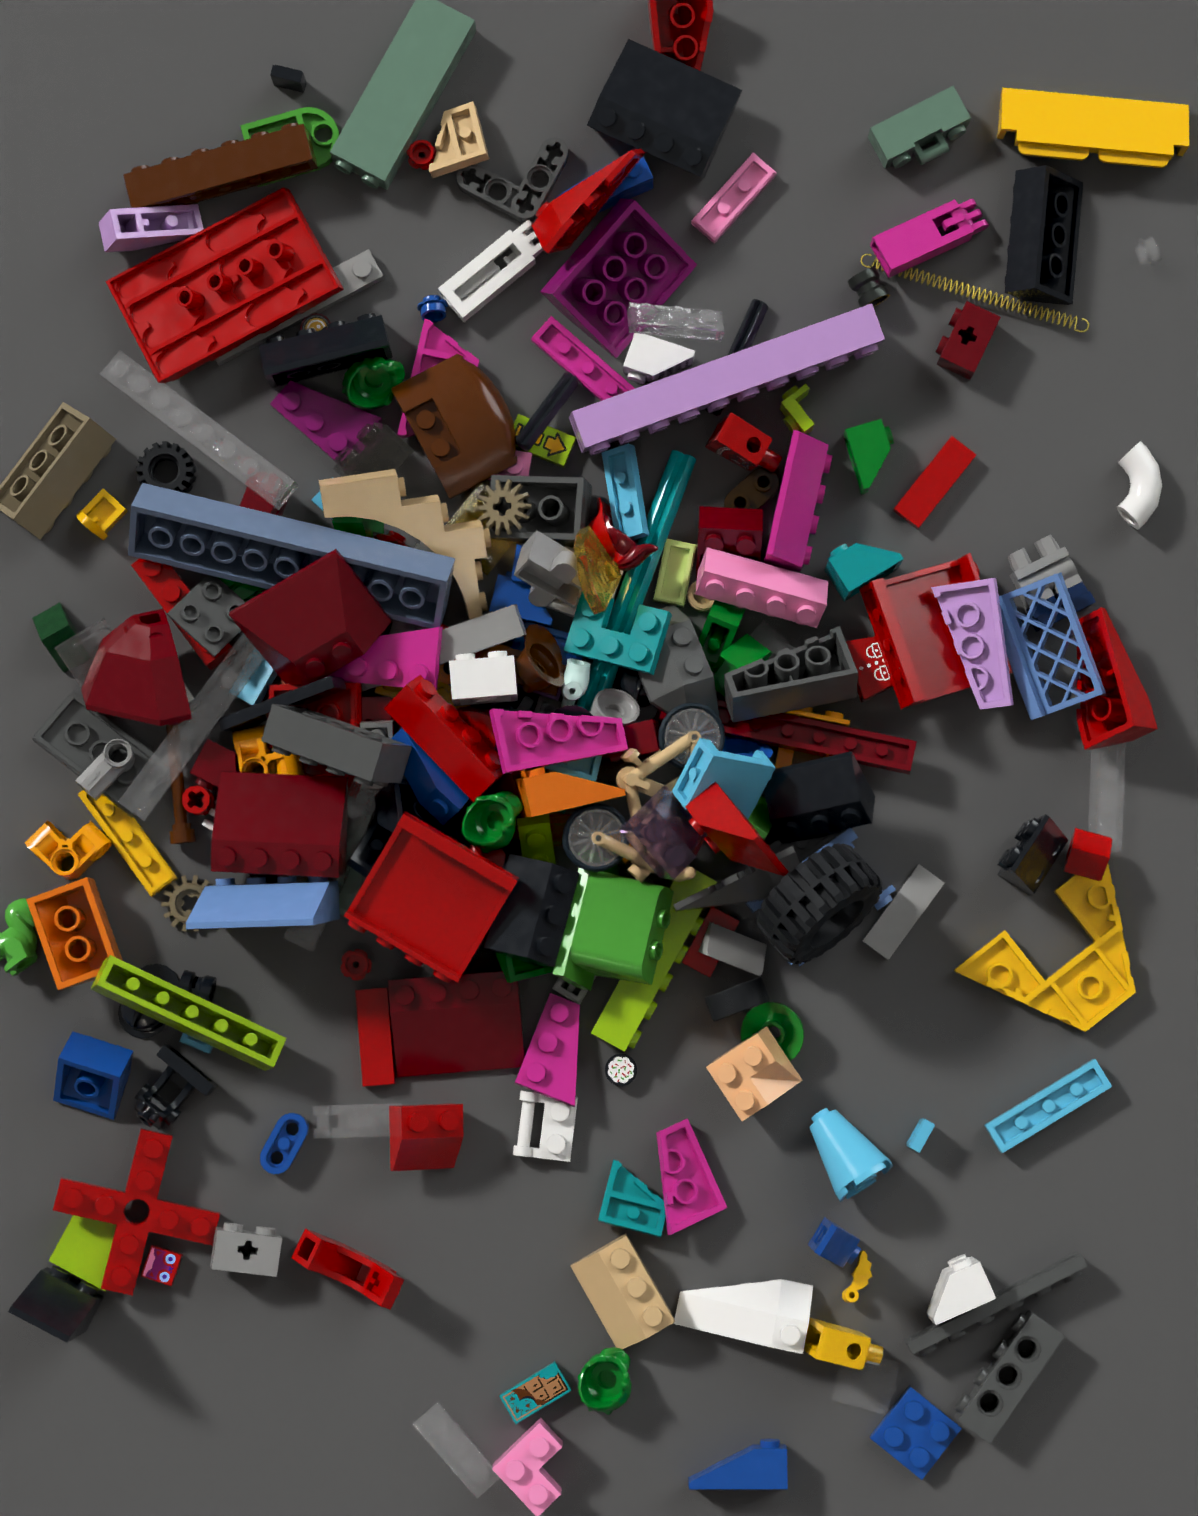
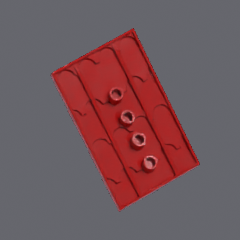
(224, 286)

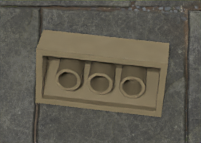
(53, 470)

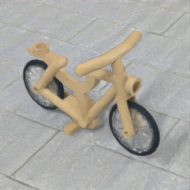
(592, 831)

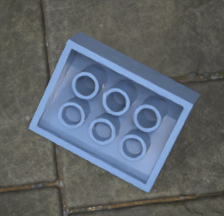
(266, 903)

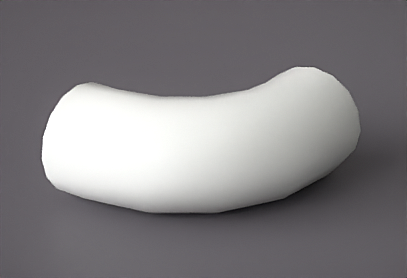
(1144, 486)

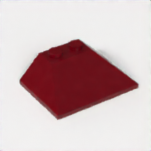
(313, 620)

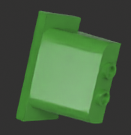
(613, 929)

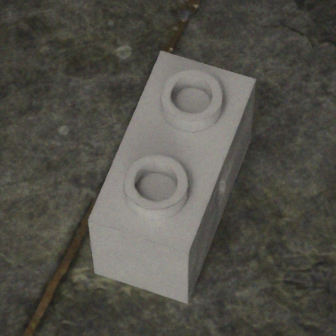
(259, 1262)

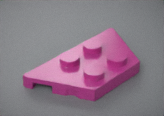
(432, 349)

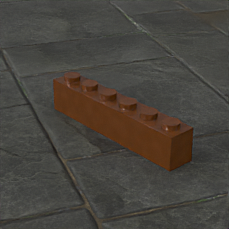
(223, 169)

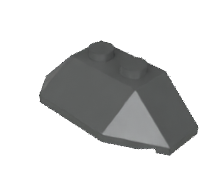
(681, 670)

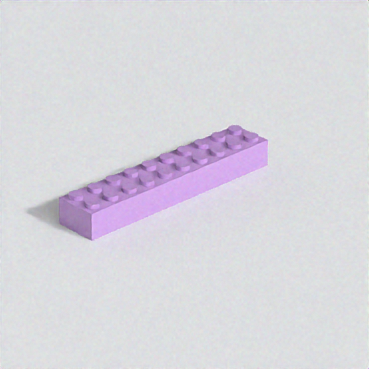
(726, 378)

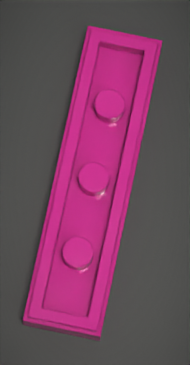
(579, 360)

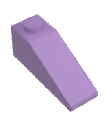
(148, 226)

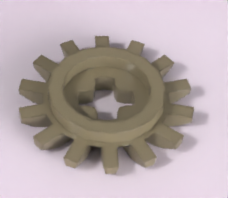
(511, 515)
(176, 899)

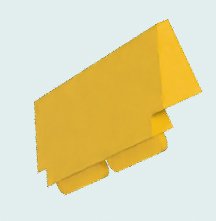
(1085, 124)

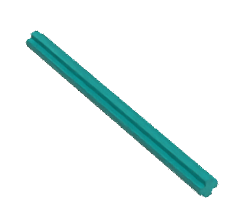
(638, 579)

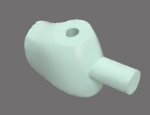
(575, 681)

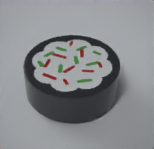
(621, 1069)

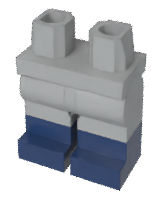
(1052, 561)

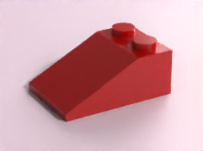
(731, 831)

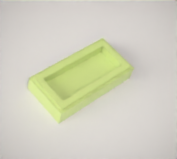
(675, 572)

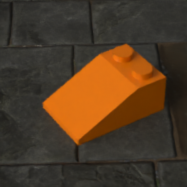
(554, 791)

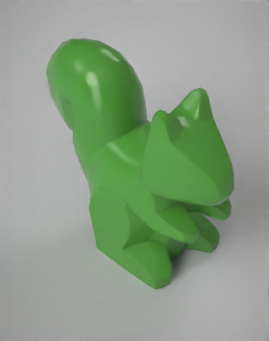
(20, 940)

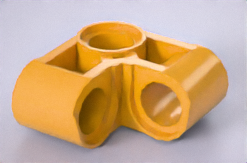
(254, 752)
(85, 847)

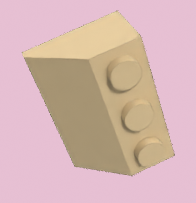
(623, 1292)

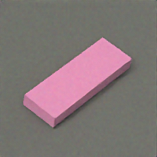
(733, 198)

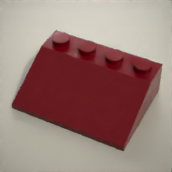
(280, 824)
(456, 1024)

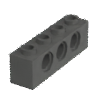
(988, 1422)

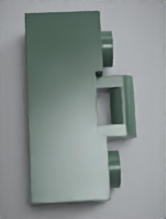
(911, 129)

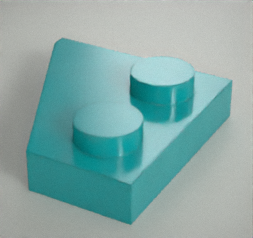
(631, 1203)

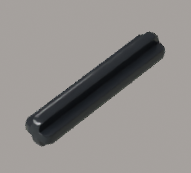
(546, 411)

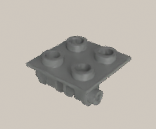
(206, 614)

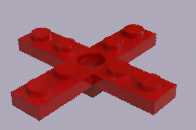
(131, 1237)

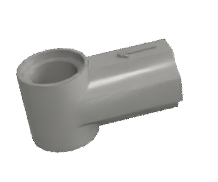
(104, 771)

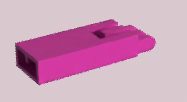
(921, 240)

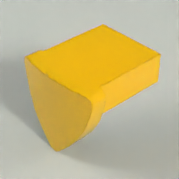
(101, 514)

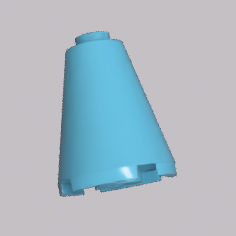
(846, 1154)

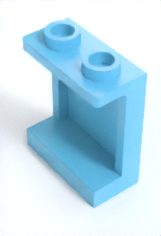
(738, 775)

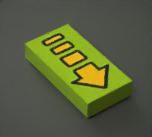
(551, 445)

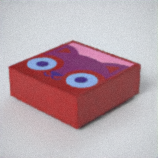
(162, 1265)

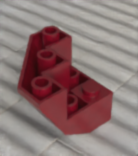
(138, 673)

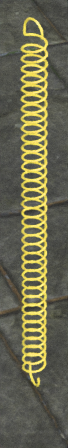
(985, 297)

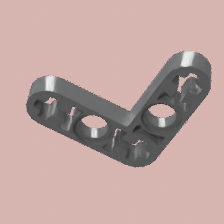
(515, 193)

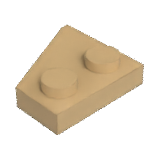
(459, 141)

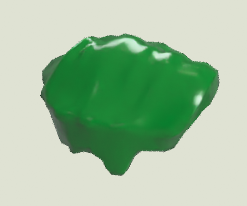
(370, 382)
(491, 820)
(605, 1381)

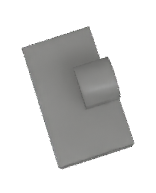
(549, 571)

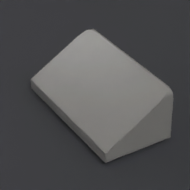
(734, 949)

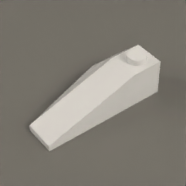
(759, 1312)

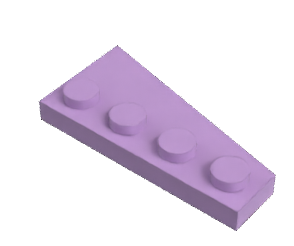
(978, 637)

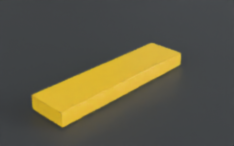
(131, 843)

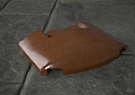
(459, 423)

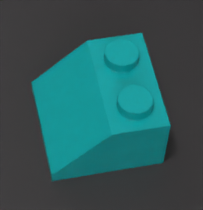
(858, 565)

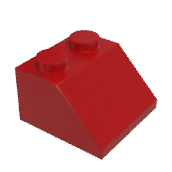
(425, 1136)

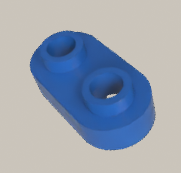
(284, 1142)

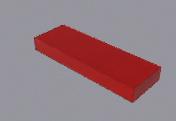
(934, 482)
(375, 1037)

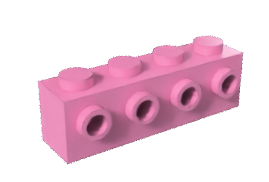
(761, 587)

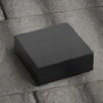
(288, 78)

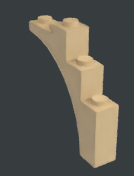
(379, 498)

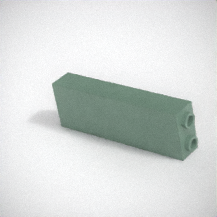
(402, 92)

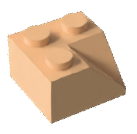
(754, 1073)

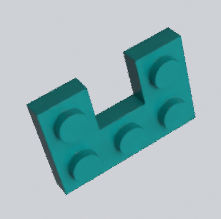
(635, 651)

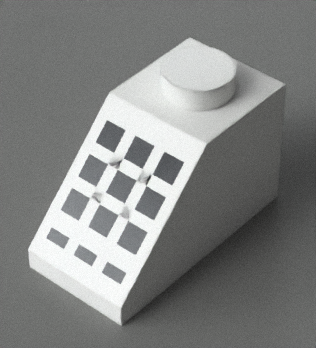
(654, 358)

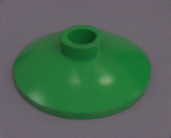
(780, 1016)

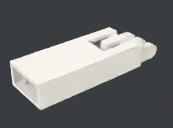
(482, 278)

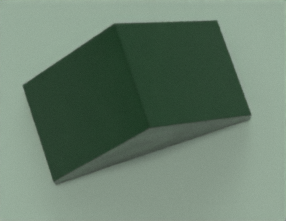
(54, 628)

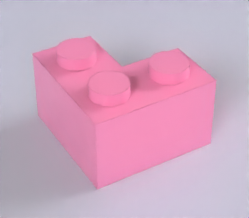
(523, 1471)

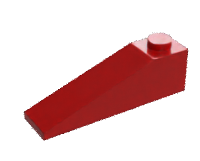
(681, 29)
(569, 214)
(1125, 708)

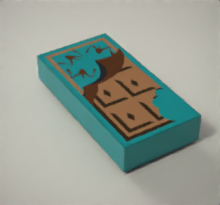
(535, 1392)

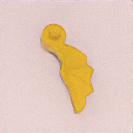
(860, 1278)

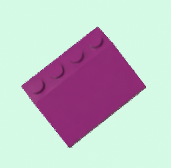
(618, 264)

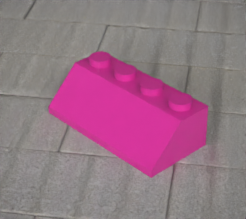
(797, 501)

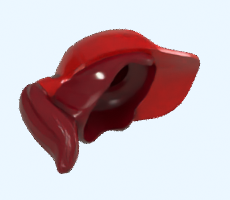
(616, 543)

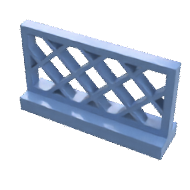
(1023, 660)

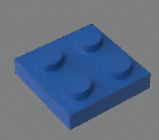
(915, 1432)

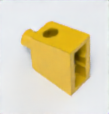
(830, 1344)

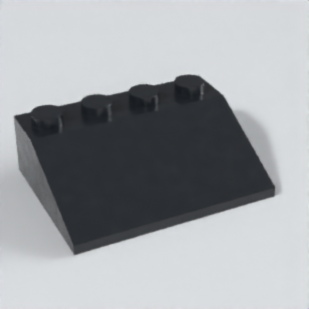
(665, 108)

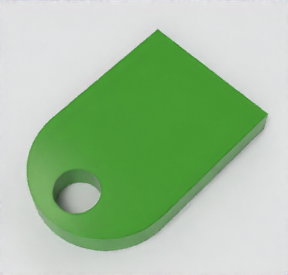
(313, 121)

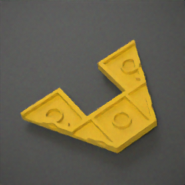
(1084, 986)

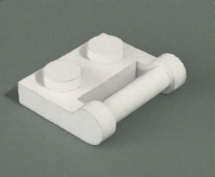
(556, 1128)

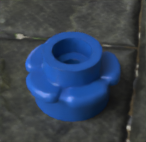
(433, 308)

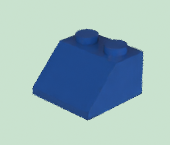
(92, 1075)

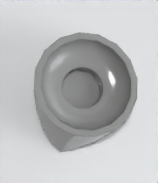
(616, 704)

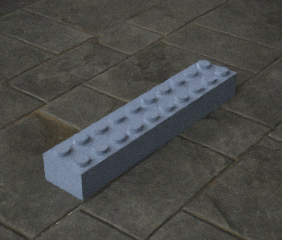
(269, 548)

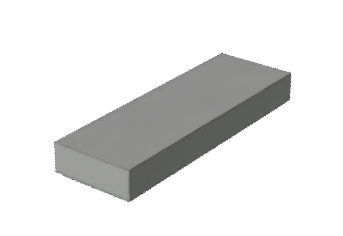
(903, 912)

